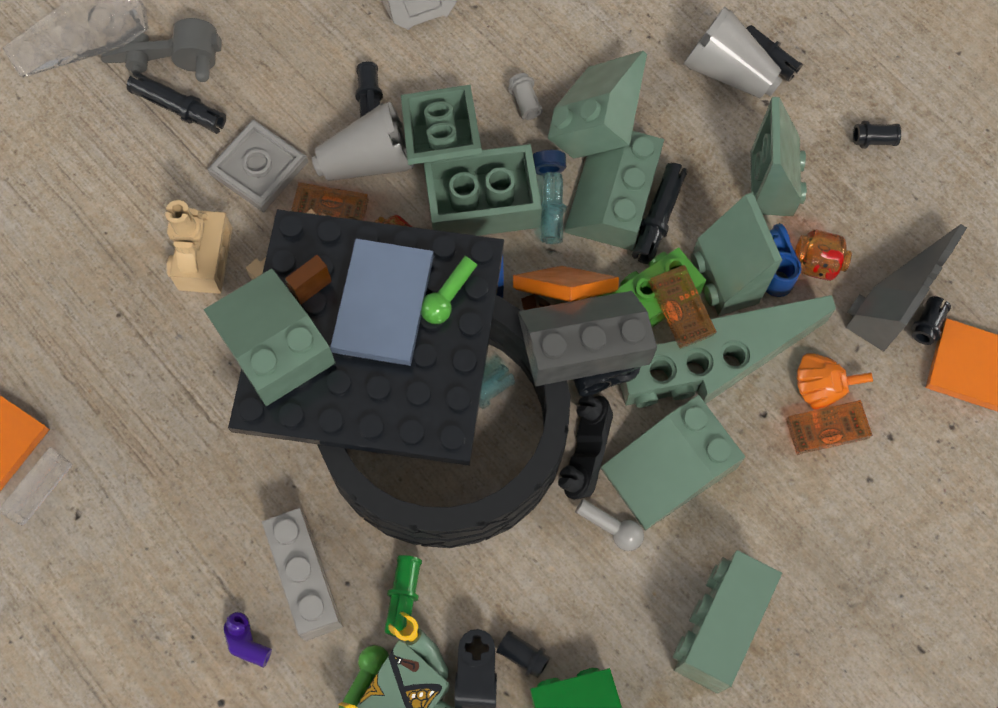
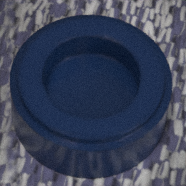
(549, 161)

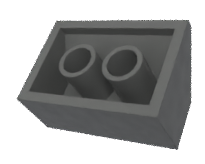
(587, 337)

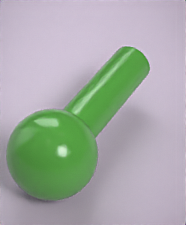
(437, 306)
(369, 663)

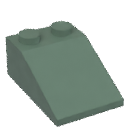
(599, 107)
(440, 124)
(777, 163)
(737, 257)
(270, 336)
(673, 462)

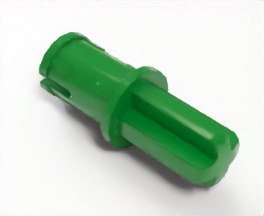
(403, 592)

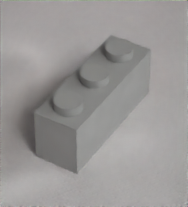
(302, 574)

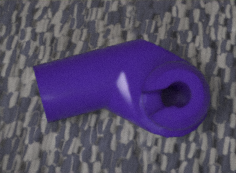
(241, 642)

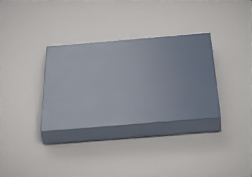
(382, 302)

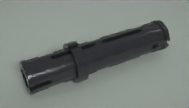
(187, 107)
(655, 224)

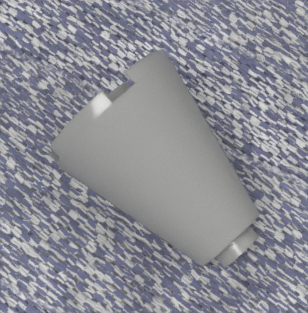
(734, 57)
(365, 147)

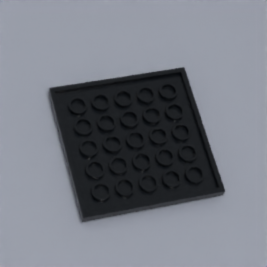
(372, 403)

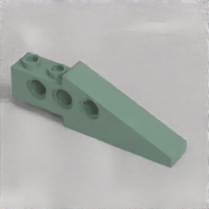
(748, 336)

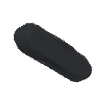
(582, 473)

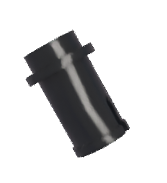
(876, 134)
(928, 327)
(523, 654)

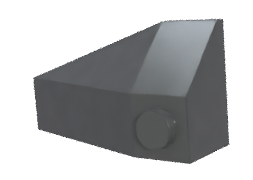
(897, 297)

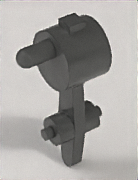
(190, 48)

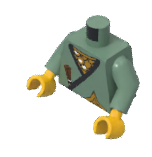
(410, 675)

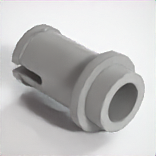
(522, 88)

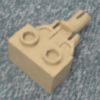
(200, 248)

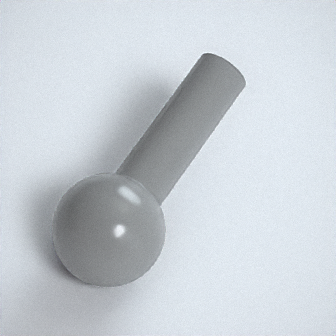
(626, 534)

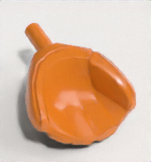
(824, 381)

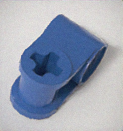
(790, 264)

